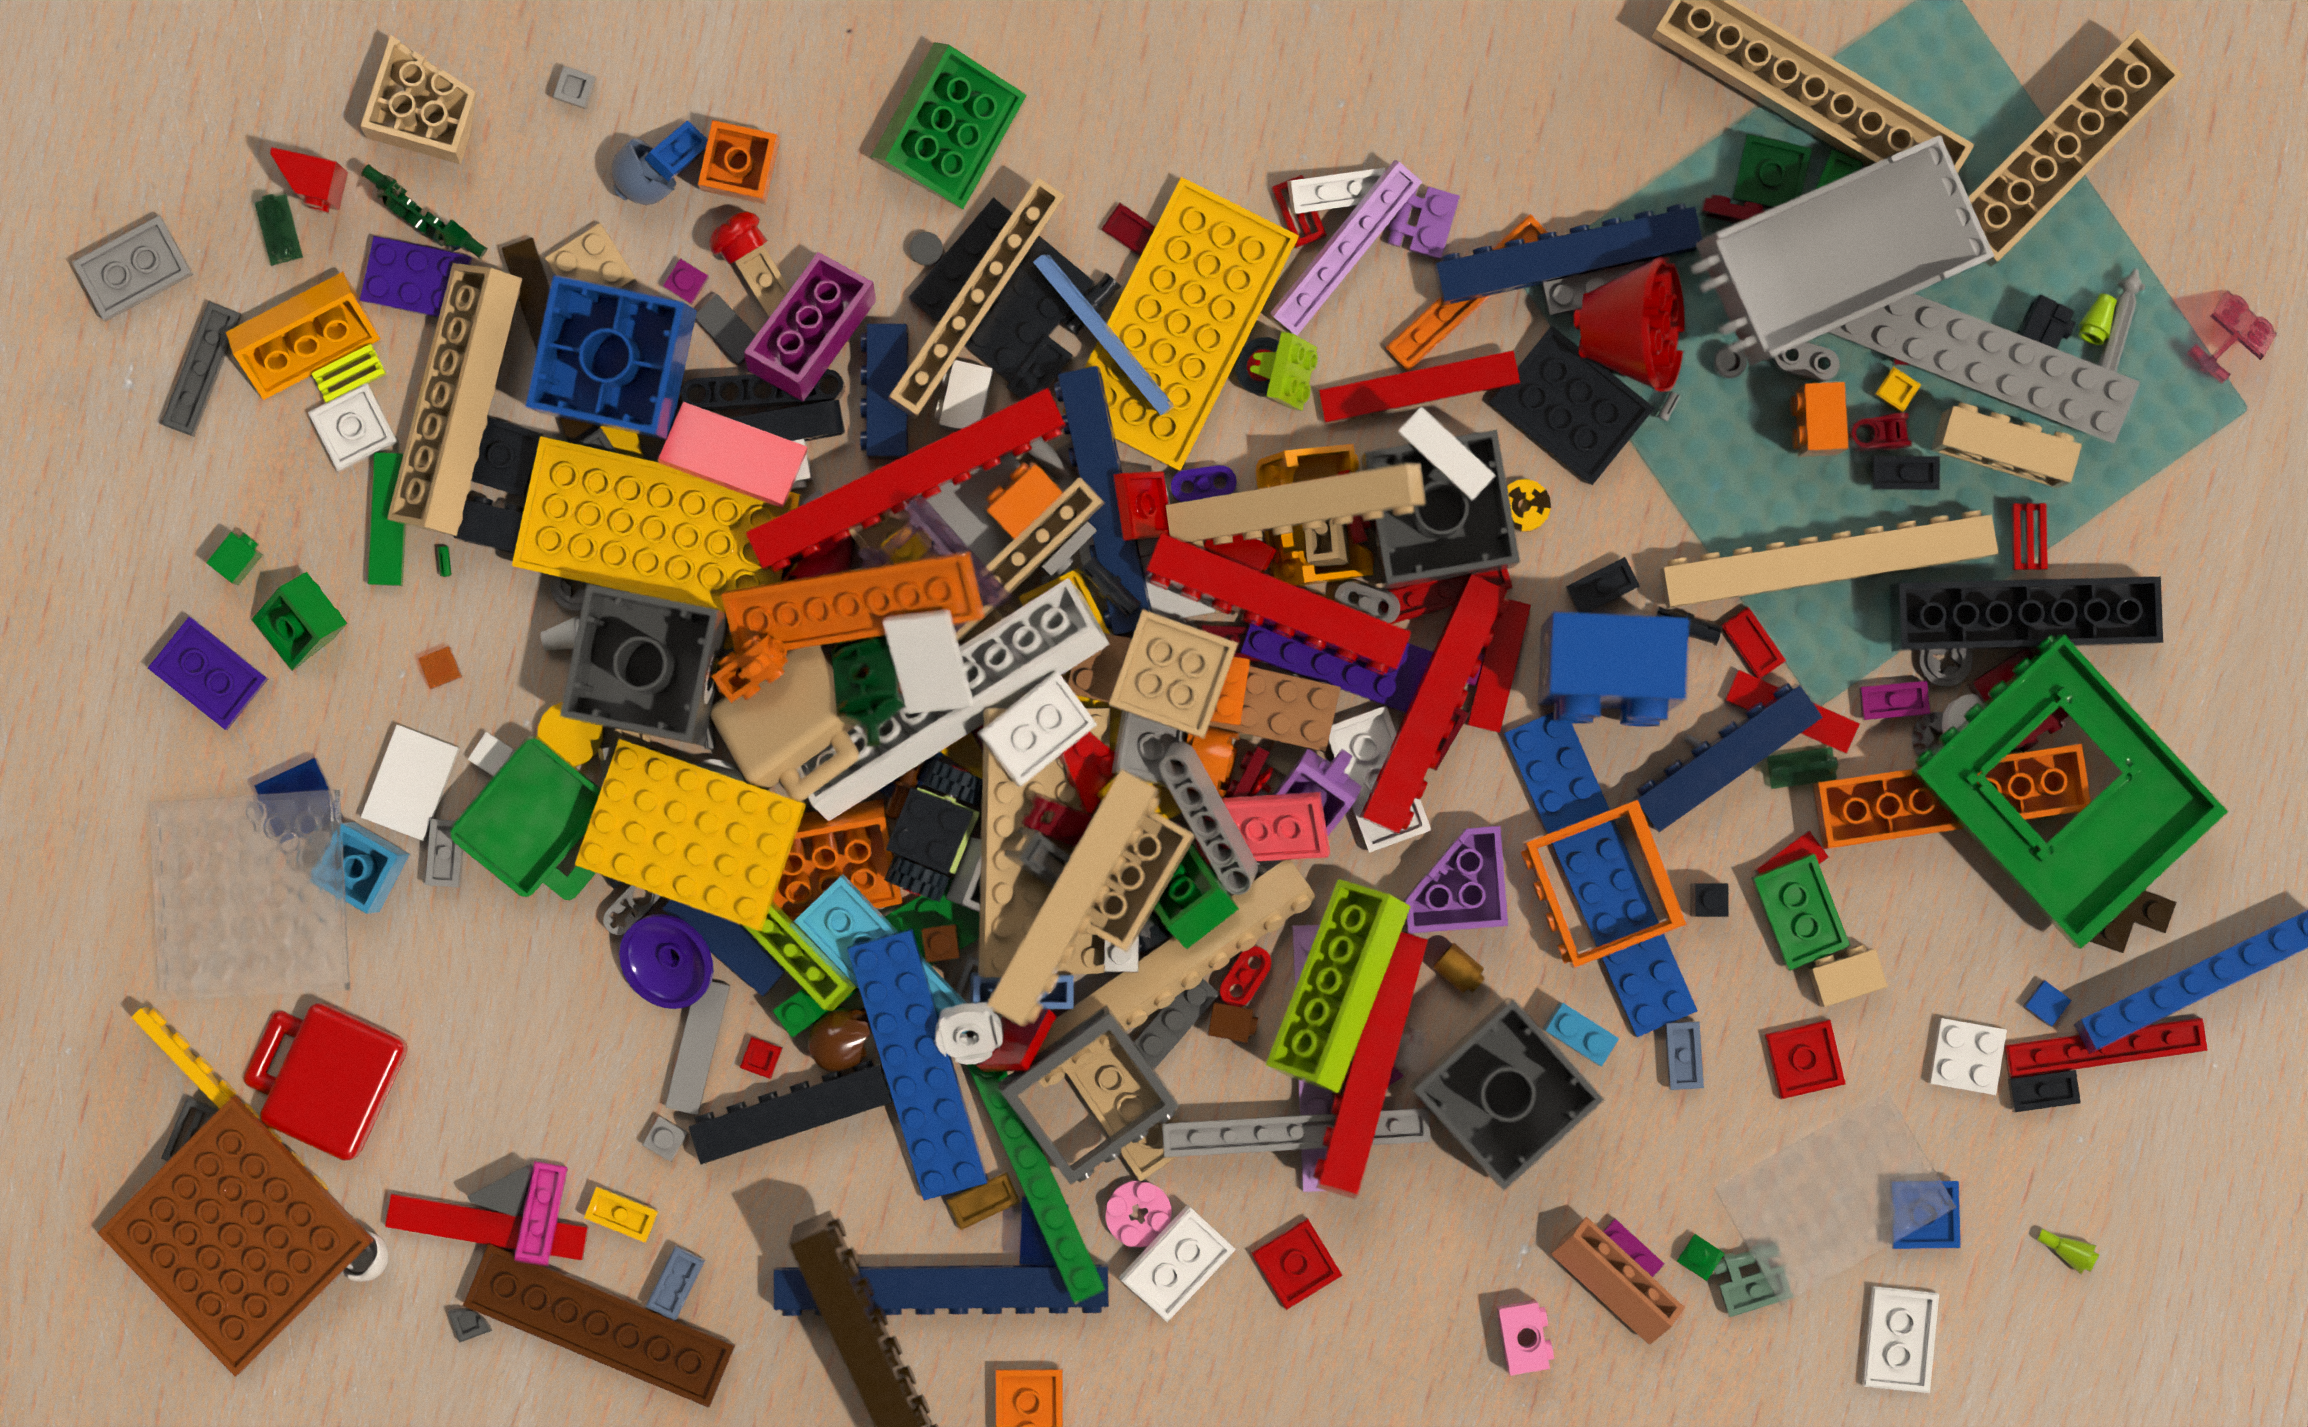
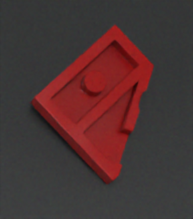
(1088, 769)

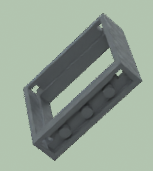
(1059, 1053)

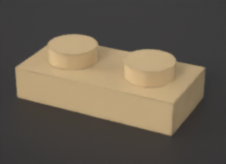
(763, 278)

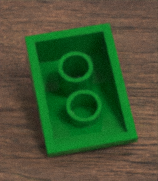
(1194, 900)

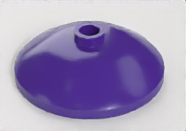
(656, 970)

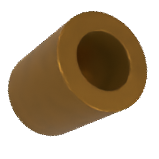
(1460, 969)

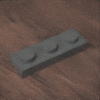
(1174, 1022)

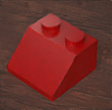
(312, 178)

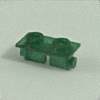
(278, 229)
(1802, 768)

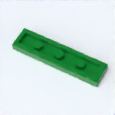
(386, 536)

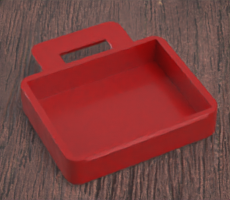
(329, 1080)

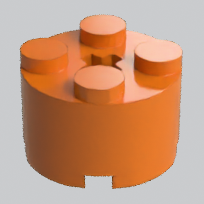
(1216, 755)

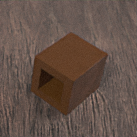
(941, 943)
(1232, 1022)

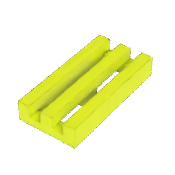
(324, 385)

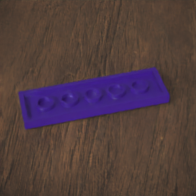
(1390, 690)

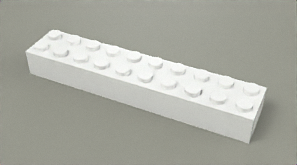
(1000, 668)

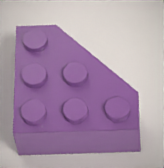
(1462, 887)

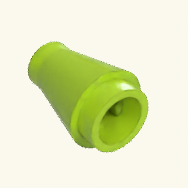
(2097, 322)

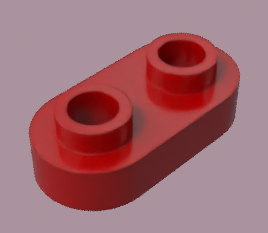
(1243, 975)

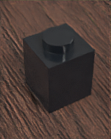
(1709, 900)

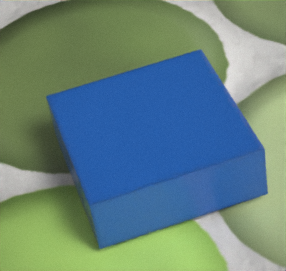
(2047, 1003)

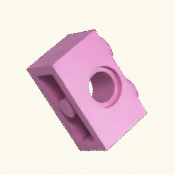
(1512, 1320)

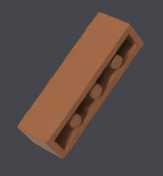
(1618, 1280)

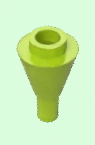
(2074, 1252)

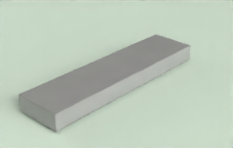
(697, 1050)

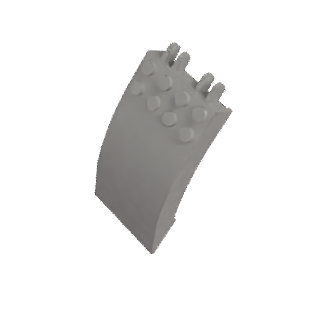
(1843, 251)

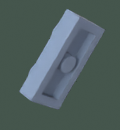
(1684, 1055)

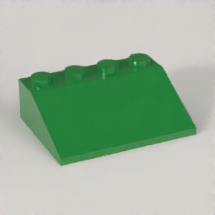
(948, 124)

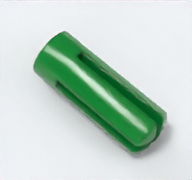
(444, 561)

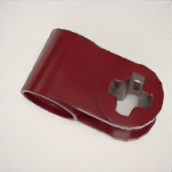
(1885, 433)

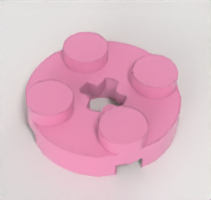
(1120, 1207)

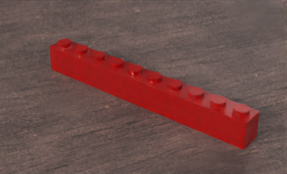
(906, 479)

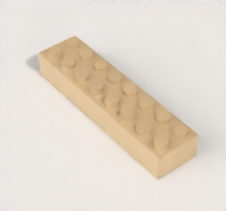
(2071, 141)
(455, 398)

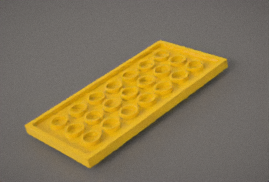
(1189, 316)
(639, 526)

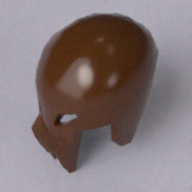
(839, 1039)

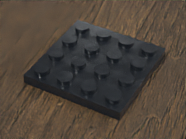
(1024, 308)

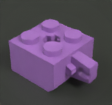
(1319, 775)

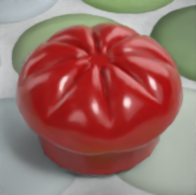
(737, 237)

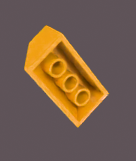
(302, 335)

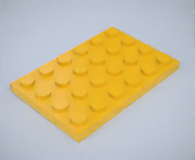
(690, 834)

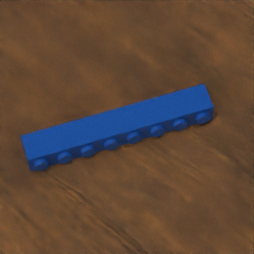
(2194, 983)

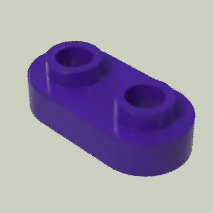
(1203, 483)

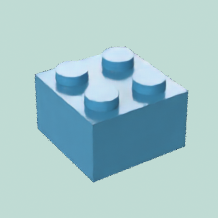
(369, 867)

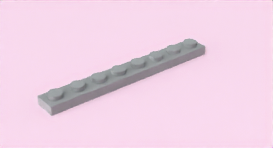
(1283, 1133)

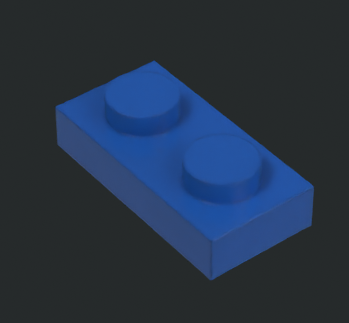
(677, 151)

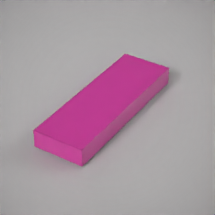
(541, 1213)

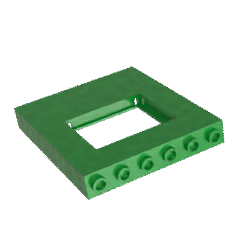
(2110, 845)

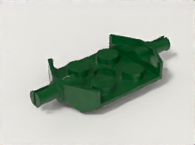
(396, 201)
(875, 697)

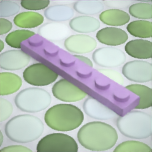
(1346, 247)

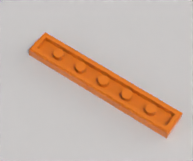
(1441, 320)

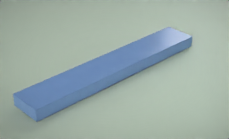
(1104, 334)

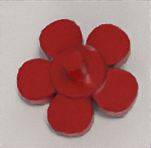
(1260, 782)

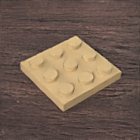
(1173, 674)

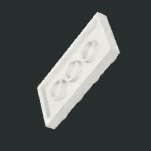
(1369, 741)

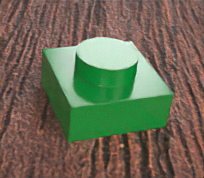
(1700, 1257)

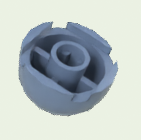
(636, 177)

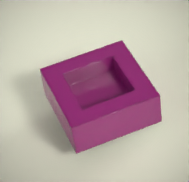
(686, 281)

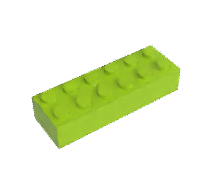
(1338, 985)

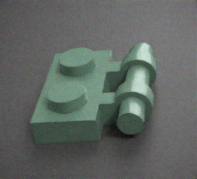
(1744, 1292)

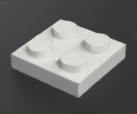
(1967, 1056)

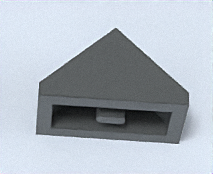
(505, 1194)

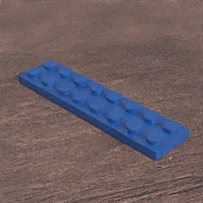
(917, 1073)

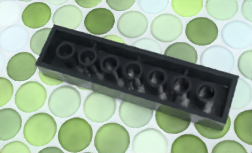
(2025, 613)

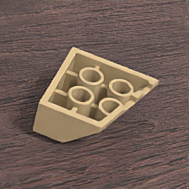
(419, 106)

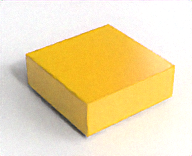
(1897, 389)

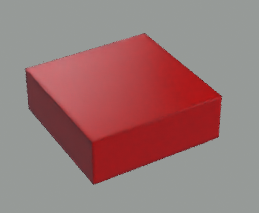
(761, 1057)

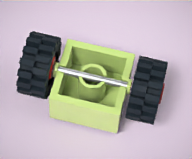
(955, 783)

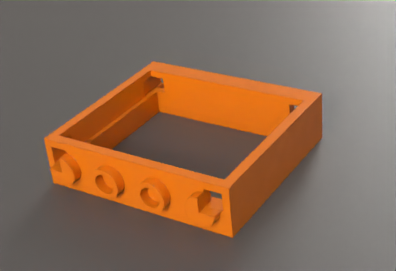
(1653, 864)

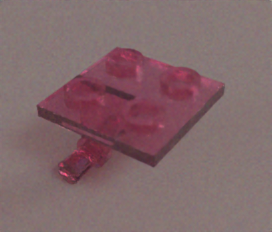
(2243, 325)

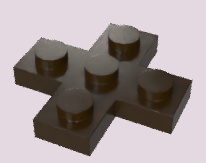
(2145, 910)

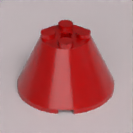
(1636, 324)

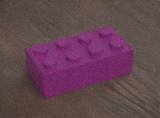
(810, 326)

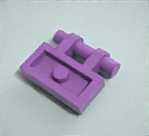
(1432, 226)

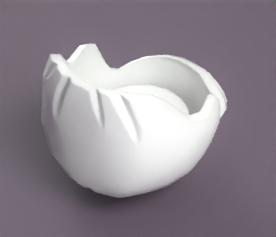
(370, 1262)

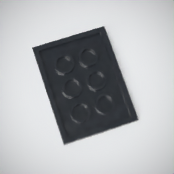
(1572, 406)

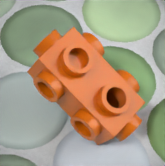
(759, 661)

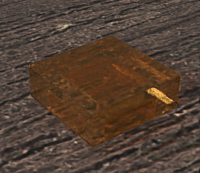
(440, 667)

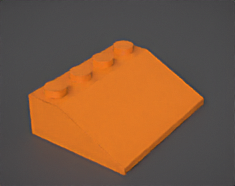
(845, 845)

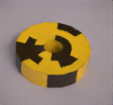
(1539, 504)

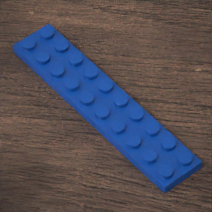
(1600, 872)

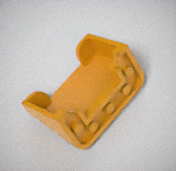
(1291, 557)

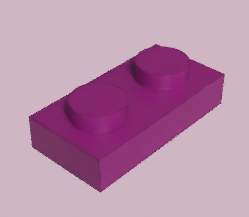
(1894, 700)
(1633, 1247)

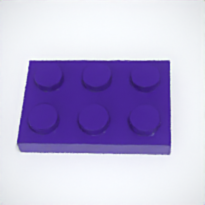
(408, 276)
(208, 673)

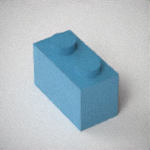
(1580, 1034)

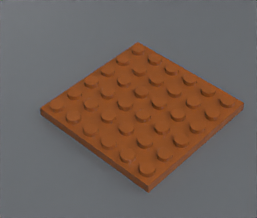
(235, 1236)

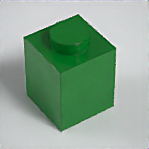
(235, 557)

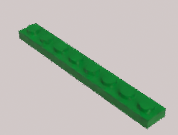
(1040, 1189)

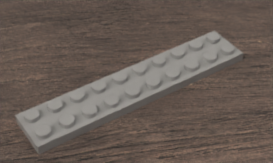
(1997, 363)

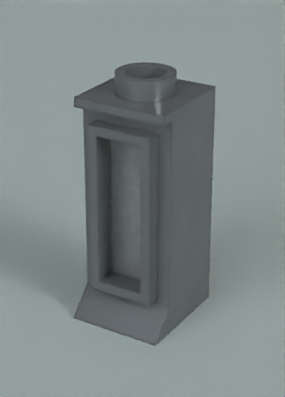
(1039, 857)

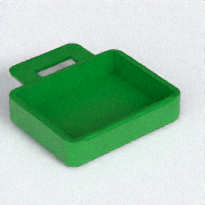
(530, 821)

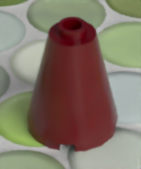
(829, 560)

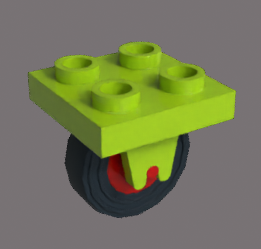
(1278, 369)

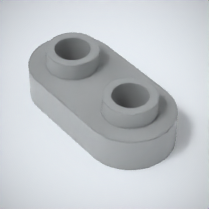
(1807, 362)
(1369, 600)

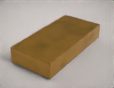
(983, 1201)

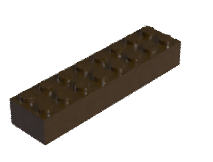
(857, 1323)

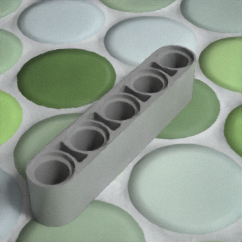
(1211, 804)

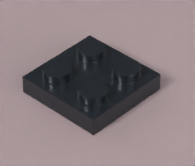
(506, 457)
(929, 831)

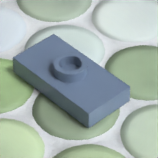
(675, 1283)

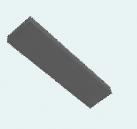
(200, 370)

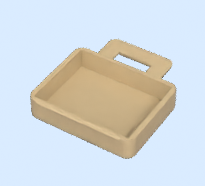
(788, 726)

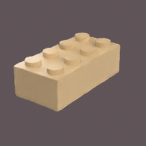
(2006, 446)
(1140, 881)

